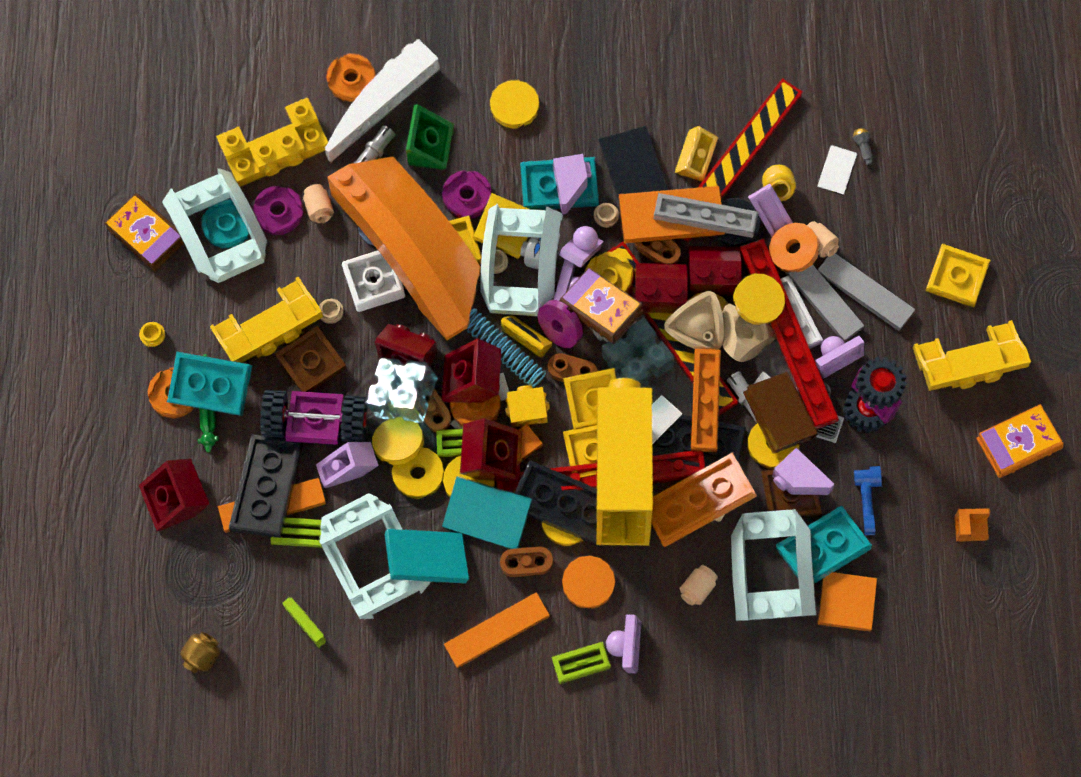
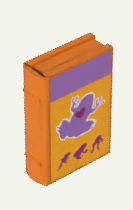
(1019, 441)

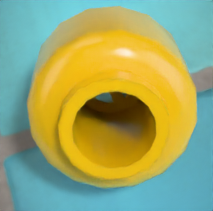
(781, 180)

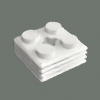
(369, 294)

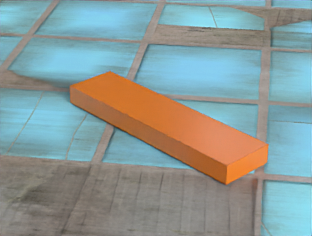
(705, 400)
(303, 497)
(496, 630)

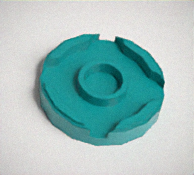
(224, 225)

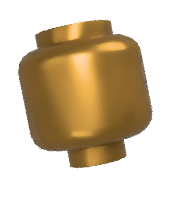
(200, 652)

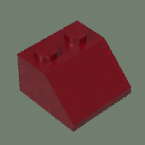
(714, 270)
(661, 287)
(405, 346)
(472, 373)
(490, 451)
(173, 493)

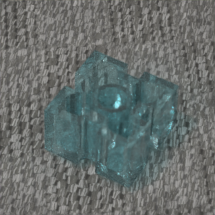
(639, 341)
(401, 390)

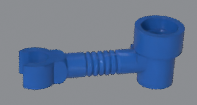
(868, 479)

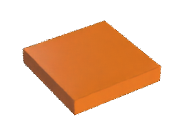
(847, 601)

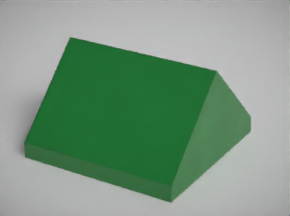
(428, 139)

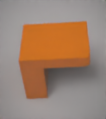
(971, 524)

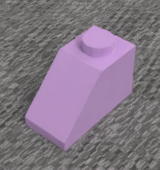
(571, 179)
(347, 463)
(801, 476)

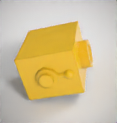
(527, 406)

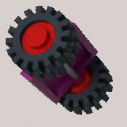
(875, 395)
(314, 417)

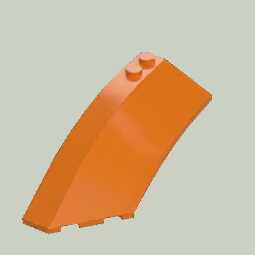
(411, 238)

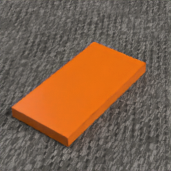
(638, 213)
(700, 499)

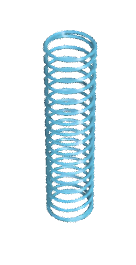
(534, 376)

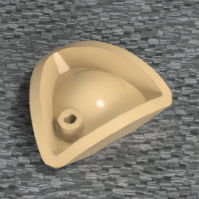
(698, 323)
(742, 338)

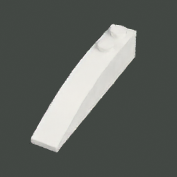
(383, 94)

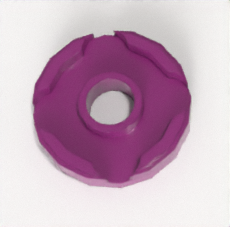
(466, 207)
(280, 223)
(562, 334)

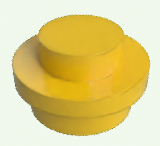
(152, 334)

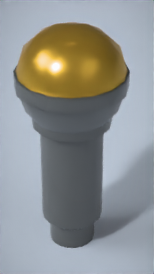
(861, 138)

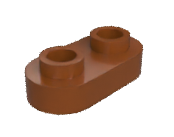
(657, 249)
(572, 367)
(437, 409)
(526, 561)

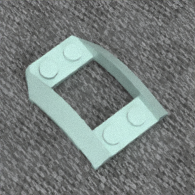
(204, 195)
(521, 223)
(346, 522)
(772, 603)

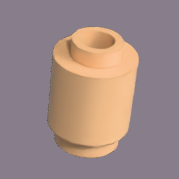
(318, 203)
(827, 240)
(698, 585)

